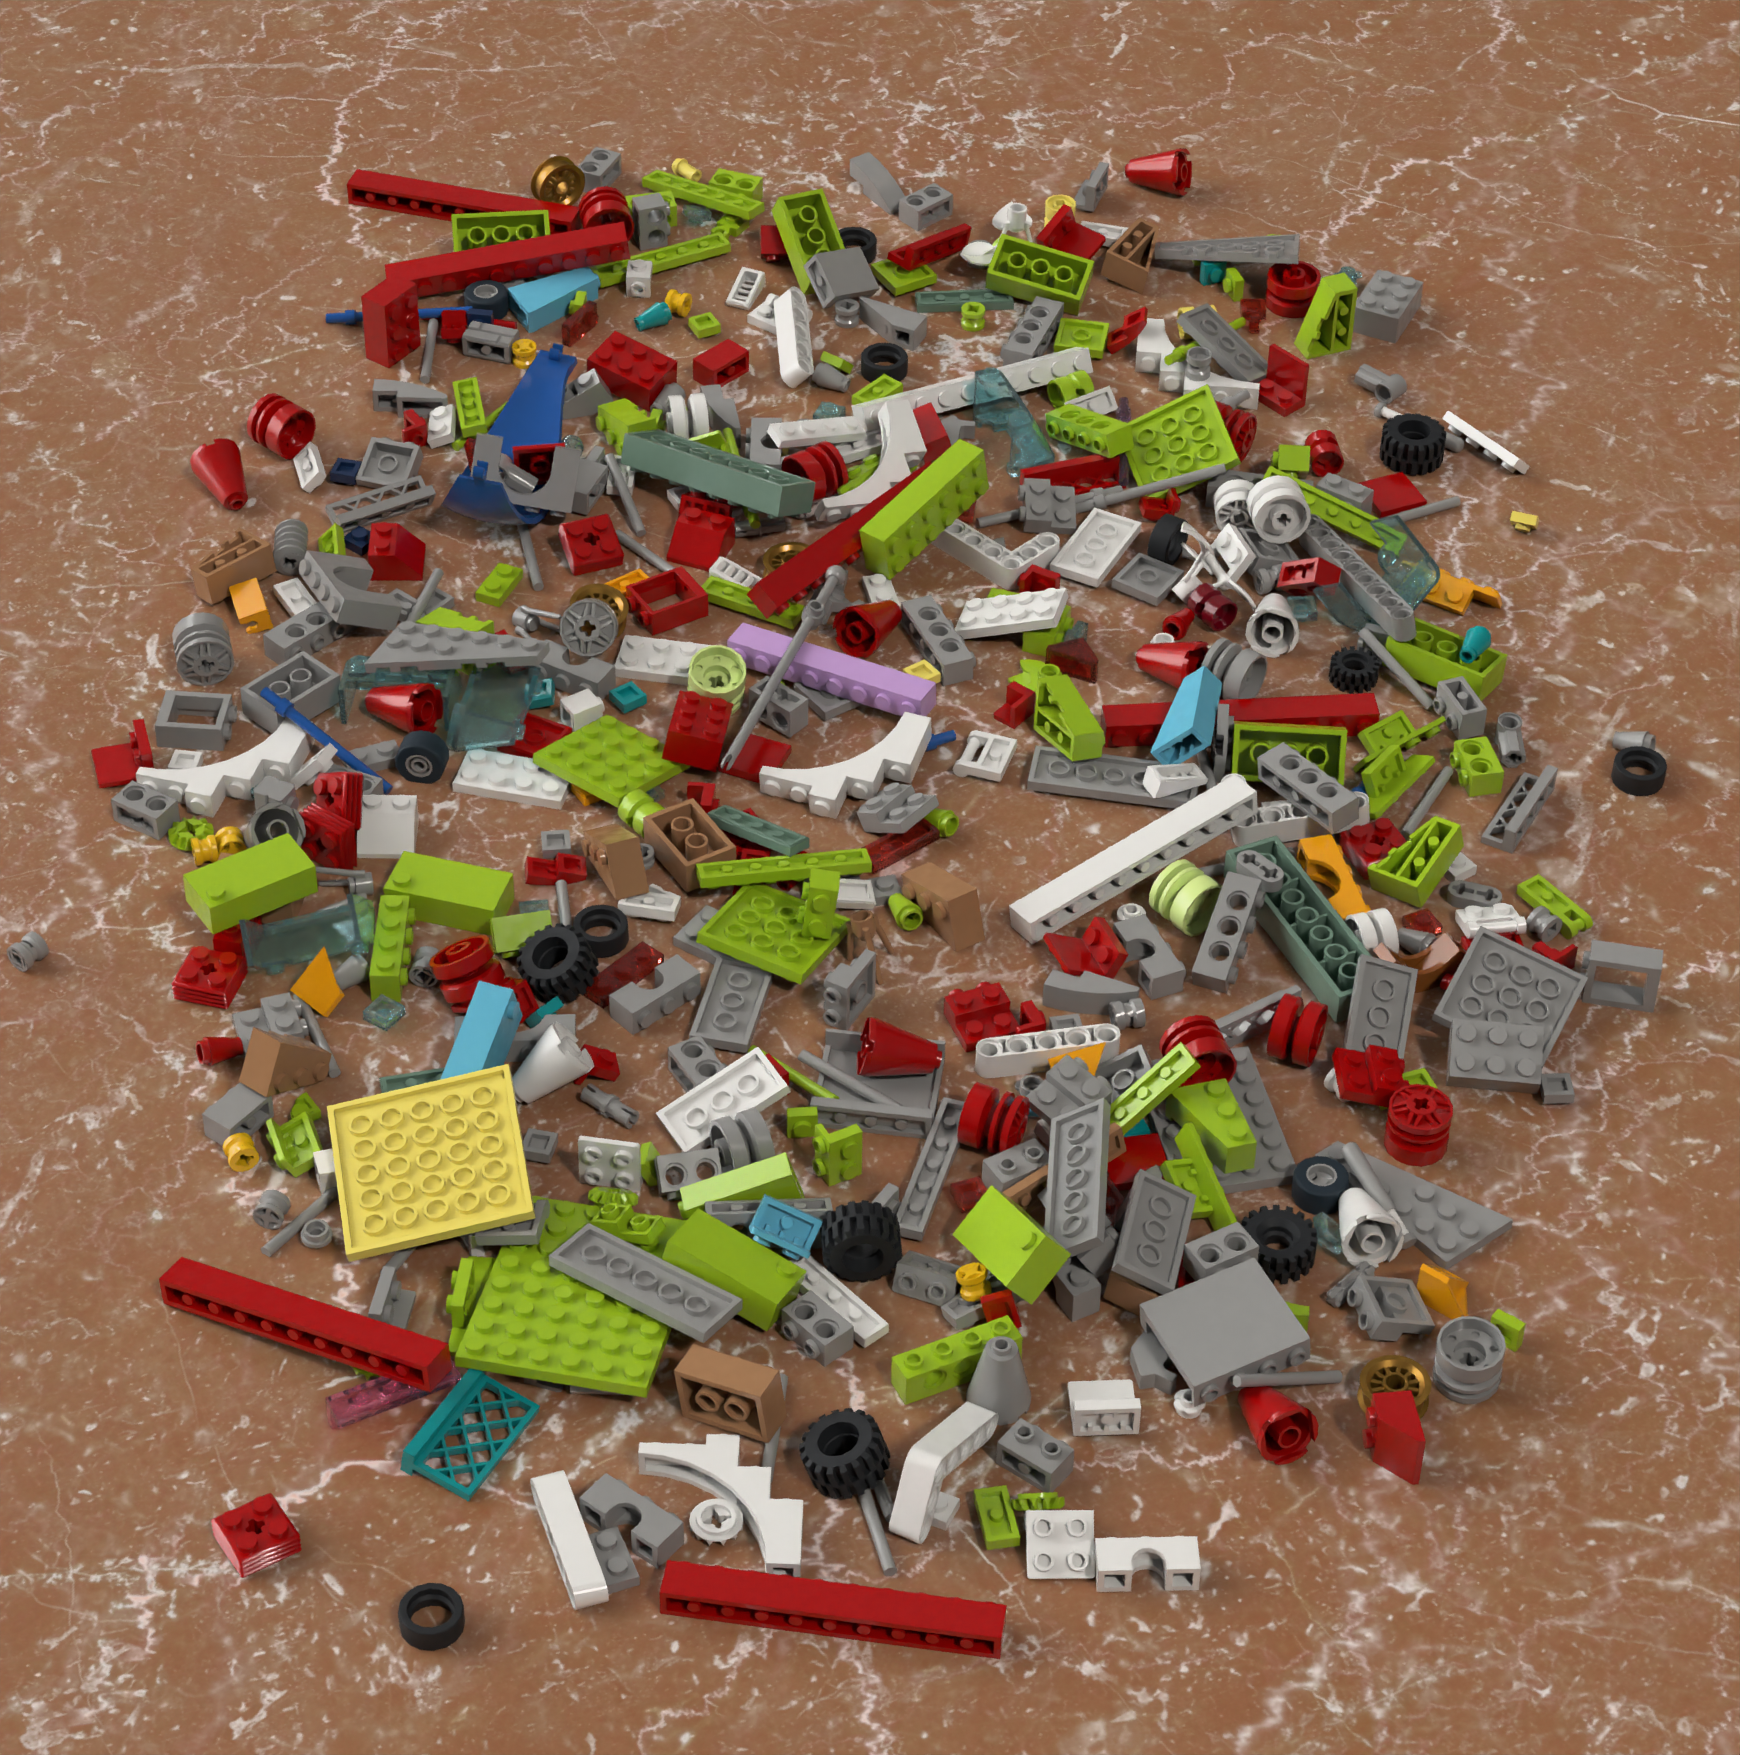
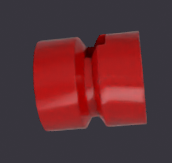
(1324, 453)

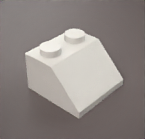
(388, 826)

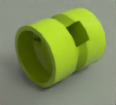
(1069, 387)
(635, 807)

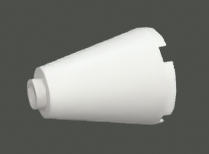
(1272, 627)
(550, 1064)
(1367, 1229)

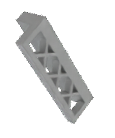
(384, 509)
(1523, 815)
(1252, 1018)

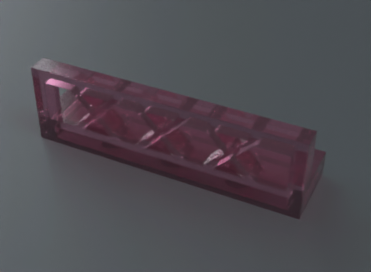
(377, 1397)

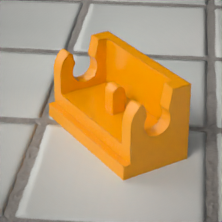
(251, 605)

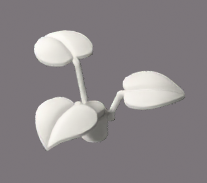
(1010, 217)
(1190, 582)

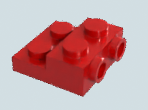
(979, 1014)
(1369, 1075)

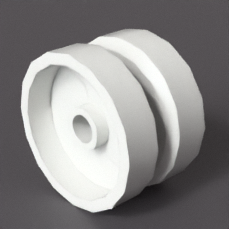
(689, 421)
(1278, 509)

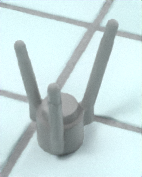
(527, 620)
(358, 883)

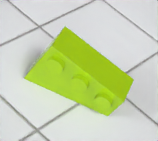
(1329, 318)
(620, 418)
(453, 619)
(1066, 719)
(1419, 863)
(1217, 1121)

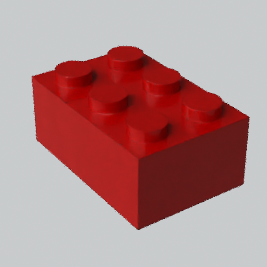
(391, 320)
(632, 369)
(697, 730)

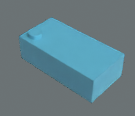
(485, 1031)

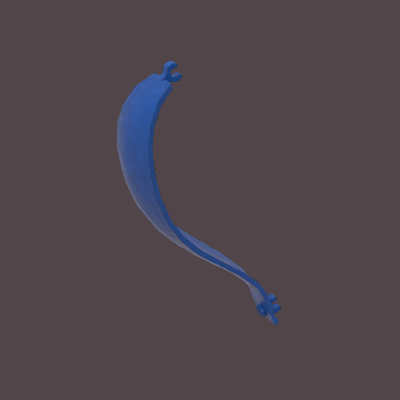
(528, 418)

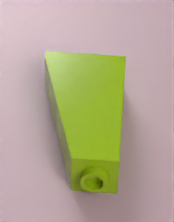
(769, 1177)

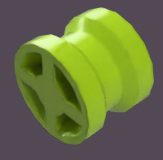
(973, 316)

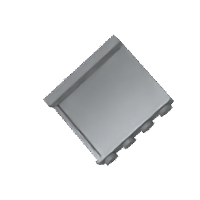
(915, 1092)
(1225, 1329)

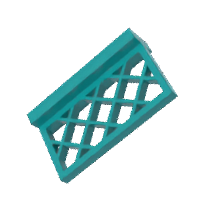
(443, 1424)

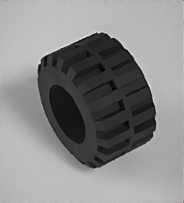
(1412, 444)
(549, 948)
(861, 1241)
(844, 1453)

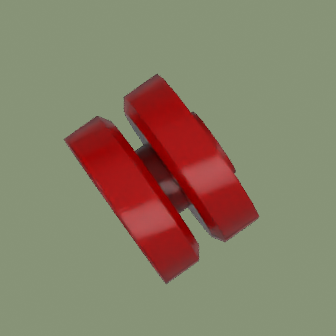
(1291, 288)
(464, 965)
(1297, 1030)

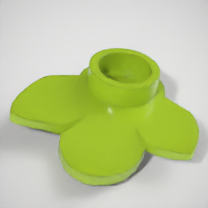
(1032, 671)

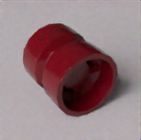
(1212, 607)

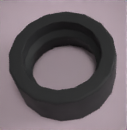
(860, 237)
(884, 353)
(1166, 539)
(1639, 784)
(603, 916)
(431, 1595)

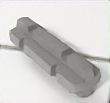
(1338, 1294)

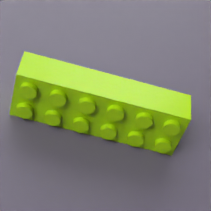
(924, 509)

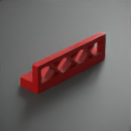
(931, 248)
(1077, 471)

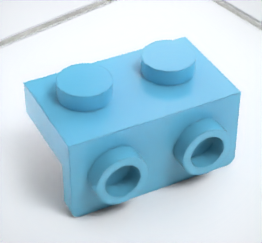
(785, 1227)

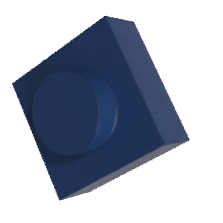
(480, 315)
(345, 471)
(358, 540)

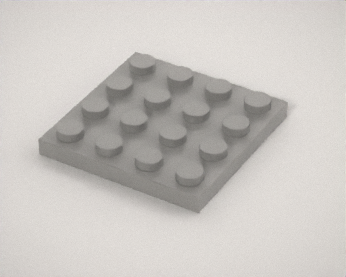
(1510, 985)

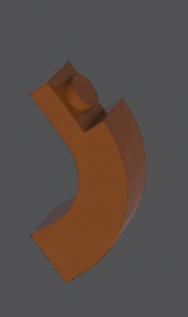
(1432, 963)

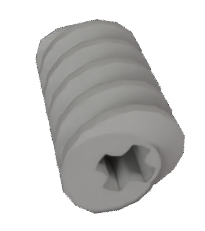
(290, 546)

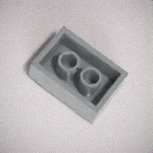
(1387, 306)
(300, 680)
(1495, 1056)

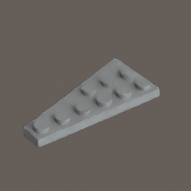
(1236, 250)
(448, 648)
(1442, 1221)

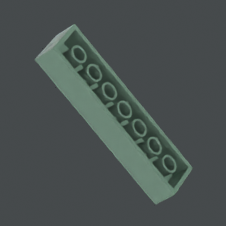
(718, 473)
(1307, 929)

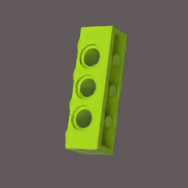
(1089, 430)
(947, 1360)

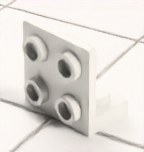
(609, 1163)
(1104, 1407)
(1060, 1544)

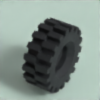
(1288, 1230)

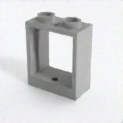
(191, 735)
(1623, 958)

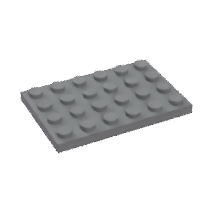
(1273, 1157)

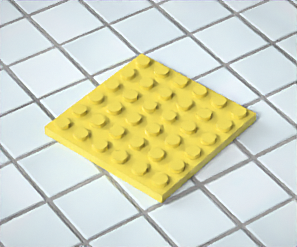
(429, 1162)

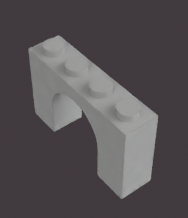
(555, 495)
(342, 587)

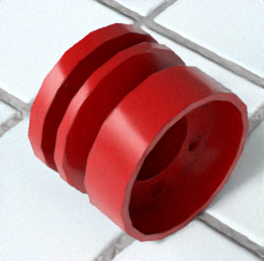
(604, 207)
(280, 425)
(1241, 428)
(820, 464)
(1206, 1044)
(991, 1119)
(1418, 1125)

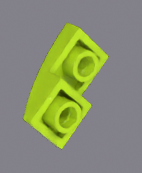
(624, 1224)

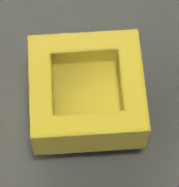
(1523, 521)
(924, 670)

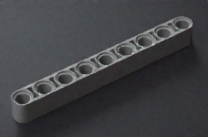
(1361, 580)

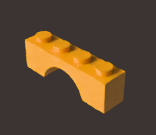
(1325, 863)

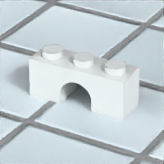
(1171, 1557)

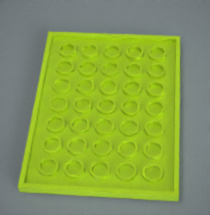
(558, 1328)

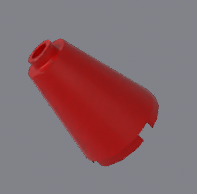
(1162, 171)
(222, 472)
(866, 626)
(1171, 660)
(407, 705)
(894, 1051)
(1277, 1423)

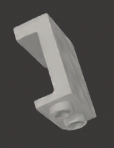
(840, 275)

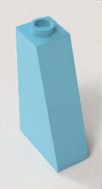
(549, 298)
(1190, 718)

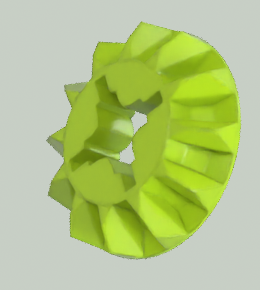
(181, 838)
(606, 1195)
(1038, 1501)

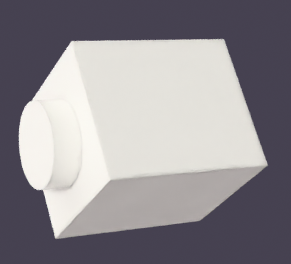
(580, 709)

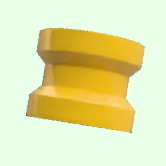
(679, 302)
(524, 353)
(230, 840)
(204, 850)
(240, 1152)
(973, 1281)

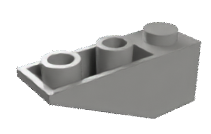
(894, 323)
(585, 395)

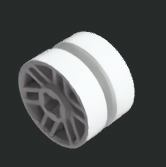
(1231, 504)
(1374, 928)

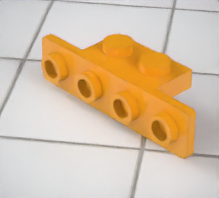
(1456, 594)

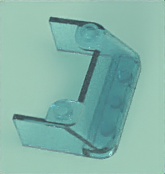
(1406, 568)
(355, 677)
(302, 937)

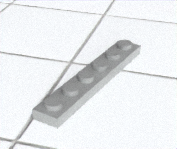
(930, 1171)

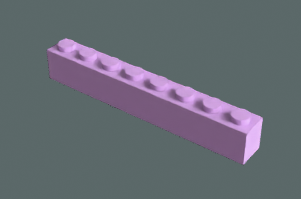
(835, 672)

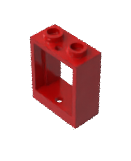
(663, 585)

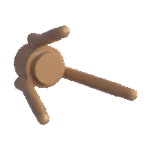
(863, 925)

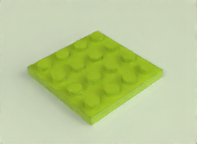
(1180, 440)
(608, 760)
(764, 931)

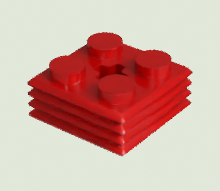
(577, 540)
(341, 794)
(329, 838)
(1370, 843)
(209, 977)
(256, 1535)

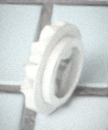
(725, 1512)

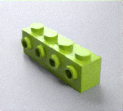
(390, 947)

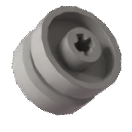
(741, 1140)

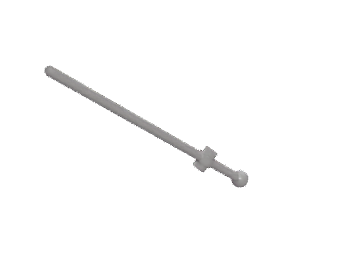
(811, 619)

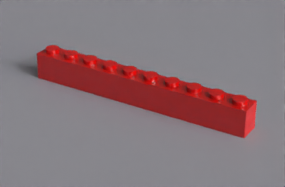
(443, 200)
(515, 259)
(809, 566)
(1140, 723)
(306, 1324)
(833, 1609)

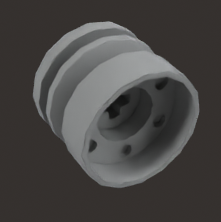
(598, 614)
(203, 649)
(1238, 669)
(1469, 1359)

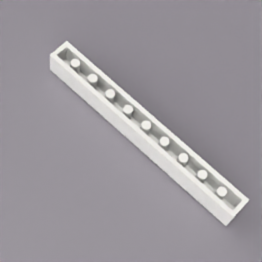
(960, 391)
(1133, 859)

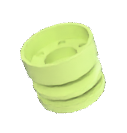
(718, 674)
(1185, 897)

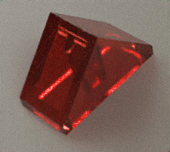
(1074, 659)

